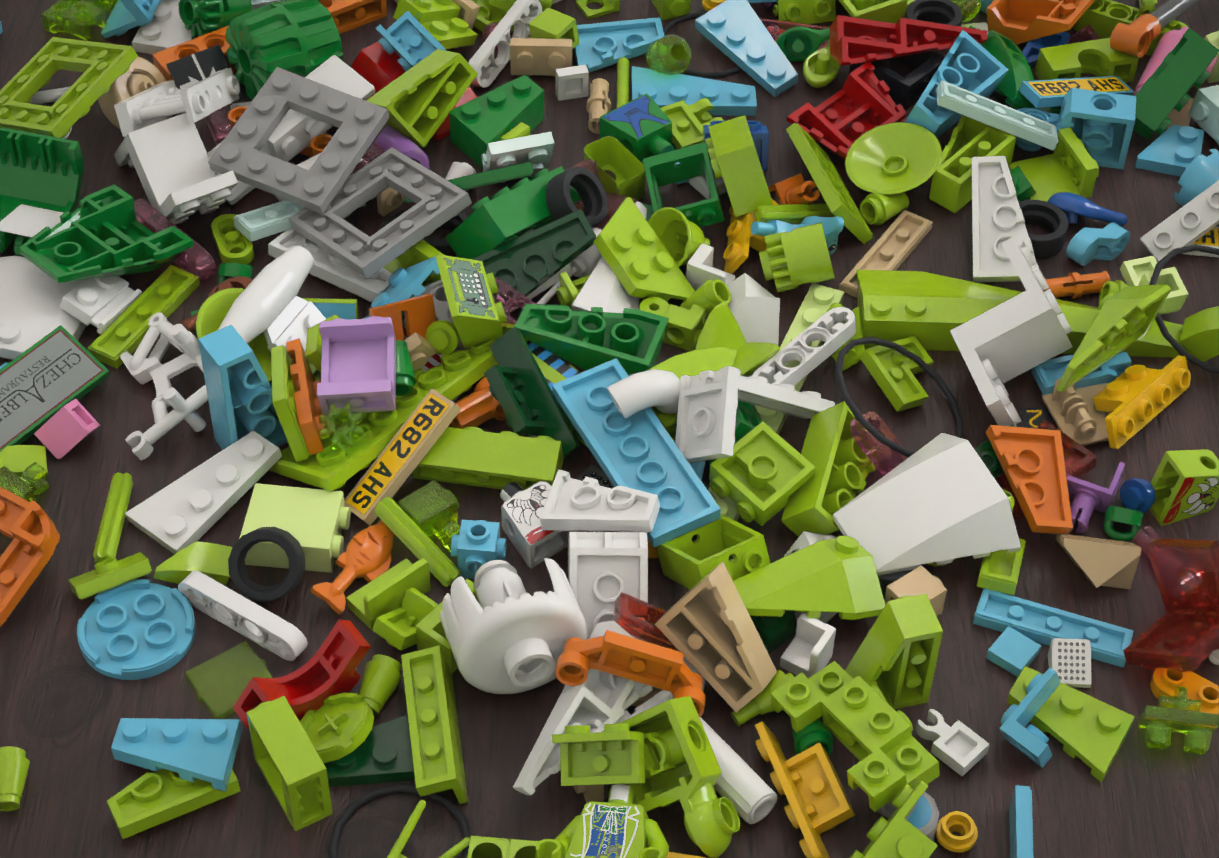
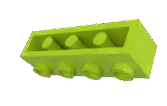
(490, 459)

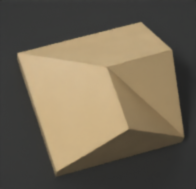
(1102, 560)

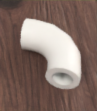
(646, 390)

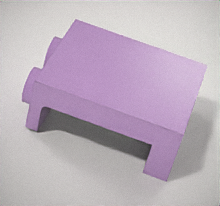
(358, 364)

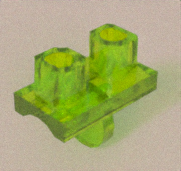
(1180, 716)

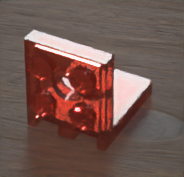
(1191, 619)

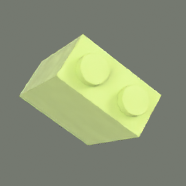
(308, 515)

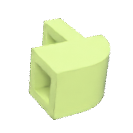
(1139, 273)

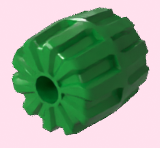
(281, 35)

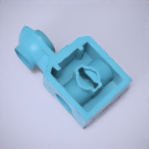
(1097, 118)

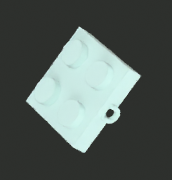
(519, 150)

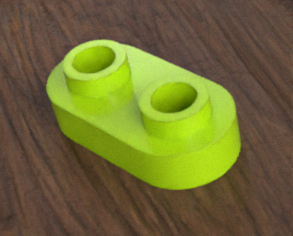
(230, 242)

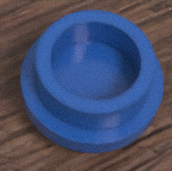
(1137, 494)

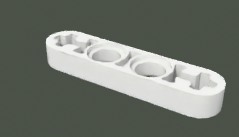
(483, 60)
(832, 328)
(243, 616)

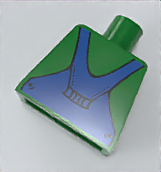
(639, 127)

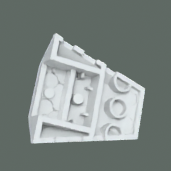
(931, 510)

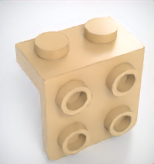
(539, 55)

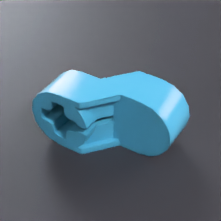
(1097, 244)

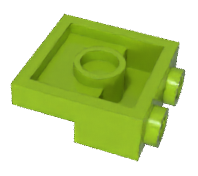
(440, 20)
(760, 474)

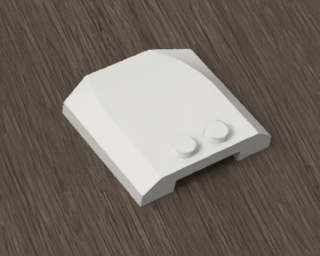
(31, 306)

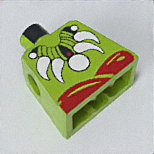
(1185, 485)

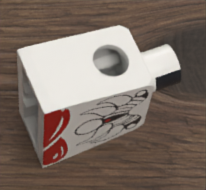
(522, 523)

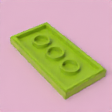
(829, 182)

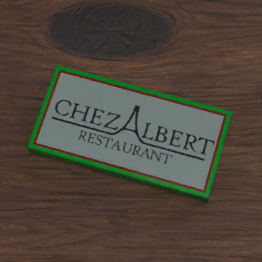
(43, 382)

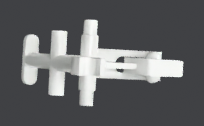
(150, 368)

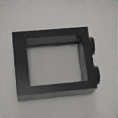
(909, 88)

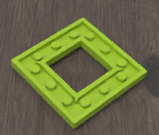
(101, 67)

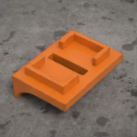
(418, 314)

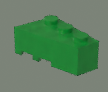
(1171, 82)
(494, 115)

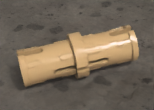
(597, 103)

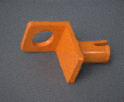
(795, 191)

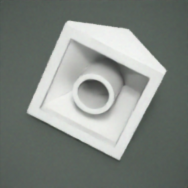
(754, 310)

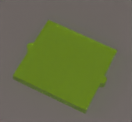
(225, 677)

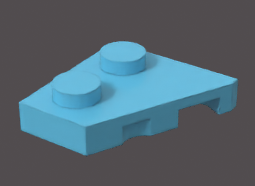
(1172, 150)

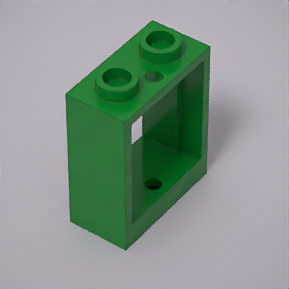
(694, 162)

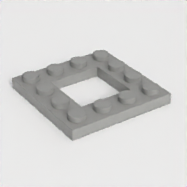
(313, 188)
(435, 204)

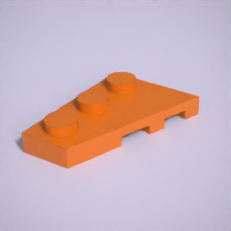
(1036, 474)

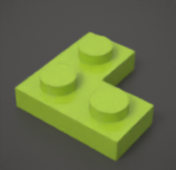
(895, 372)

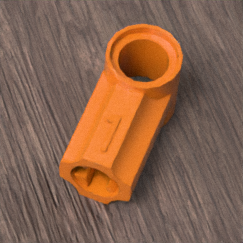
(477, 407)

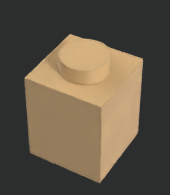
(916, 583)

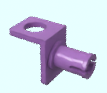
(1090, 497)

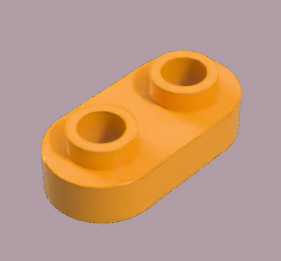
(1196, 687)

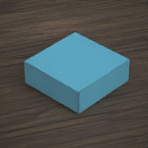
(1013, 651)

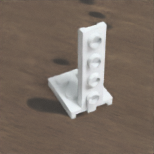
(1185, 225)
(710, 404)

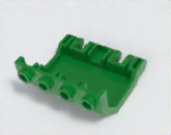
(38, 174)

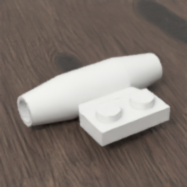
(272, 305)

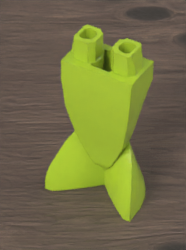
(718, 346)

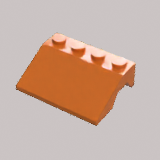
(1034, 18)

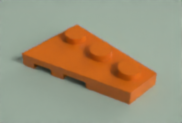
(306, 397)

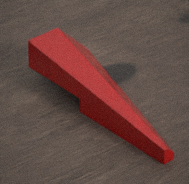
(869, 40)

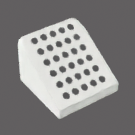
(1071, 661)

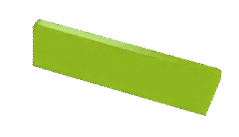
(433, 723)

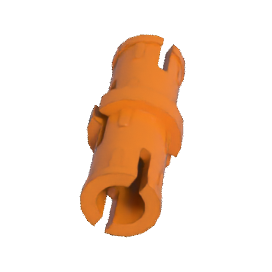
(1077, 285)

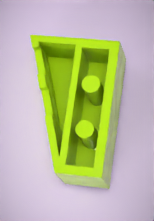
(738, 163)
(953, 178)

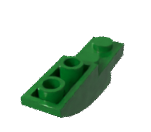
(1019, 70)

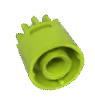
(797, 257)

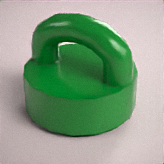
(231, 270)
(1122, 515)

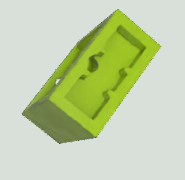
(692, 561)
(289, 763)

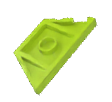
(640, 256)

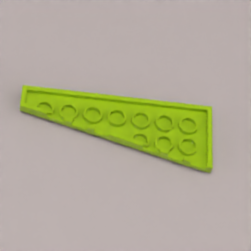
(334, 467)

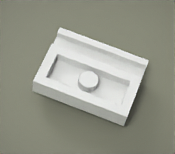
(99, 301)

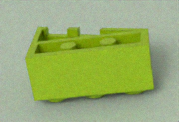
(425, 94)
(901, 651)

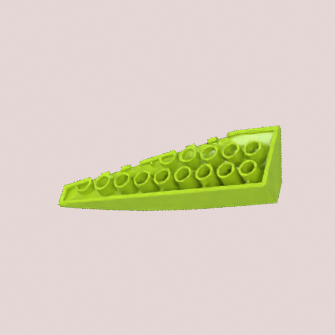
(931, 305)

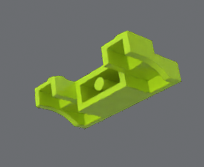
(865, 726)

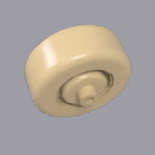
(138, 78)

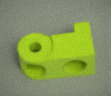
(683, 324)

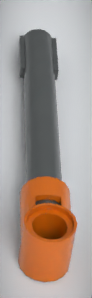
(1138, 35)

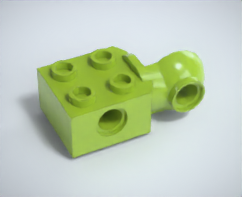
(683, 769)

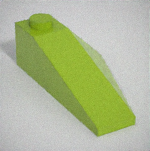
(1119, 324)
(814, 580)

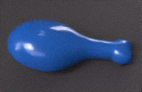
(1078, 205)

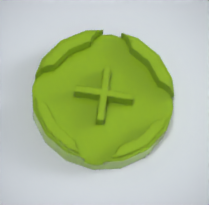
(338, 725)

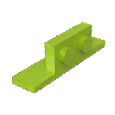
(896, 835)

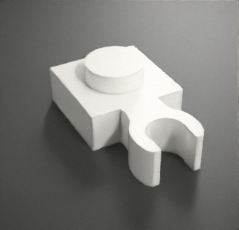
(953, 745)

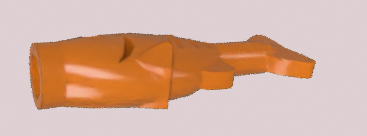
(365, 556)

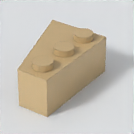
(720, 638)

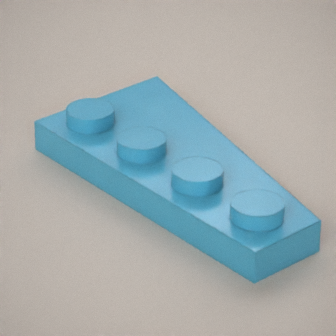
(746, 41)
(665, 89)

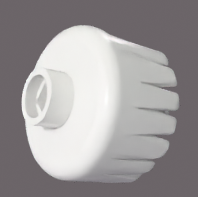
(513, 636)

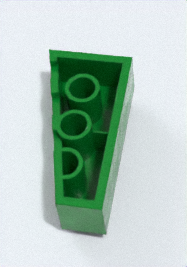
(506, 216)

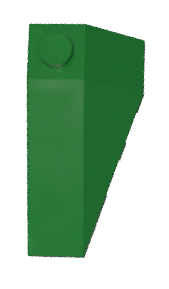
(596, 336)

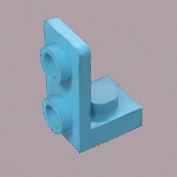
(1030, 739)

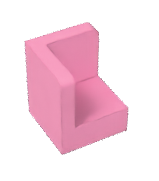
(66, 429)

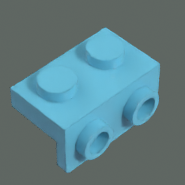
(408, 41)

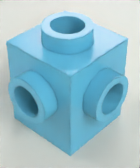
(477, 545)

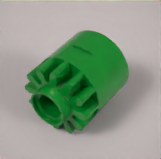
(210, 15)

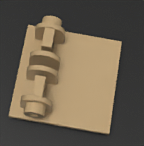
(1076, 413)

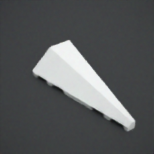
(605, 289)
(594, 703)

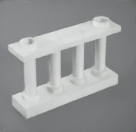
(167, 100)

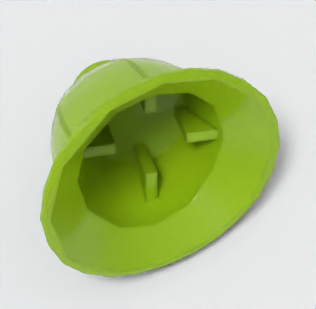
(677, 234)

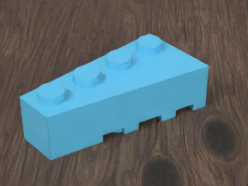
(964, 66)
(237, 390)

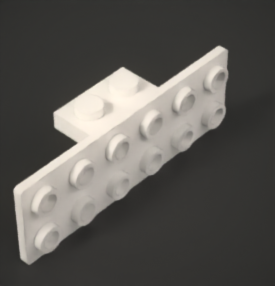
(297, 129)

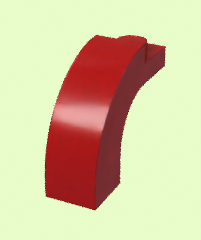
(324, 675)

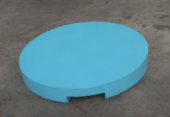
(136, 630)

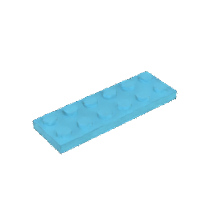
(636, 452)

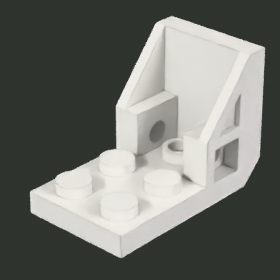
(602, 568)

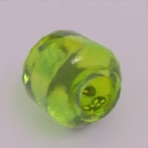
(669, 55)

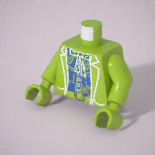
(608, 831)

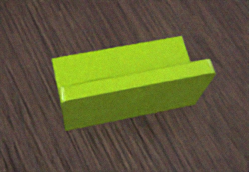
(388, 590)

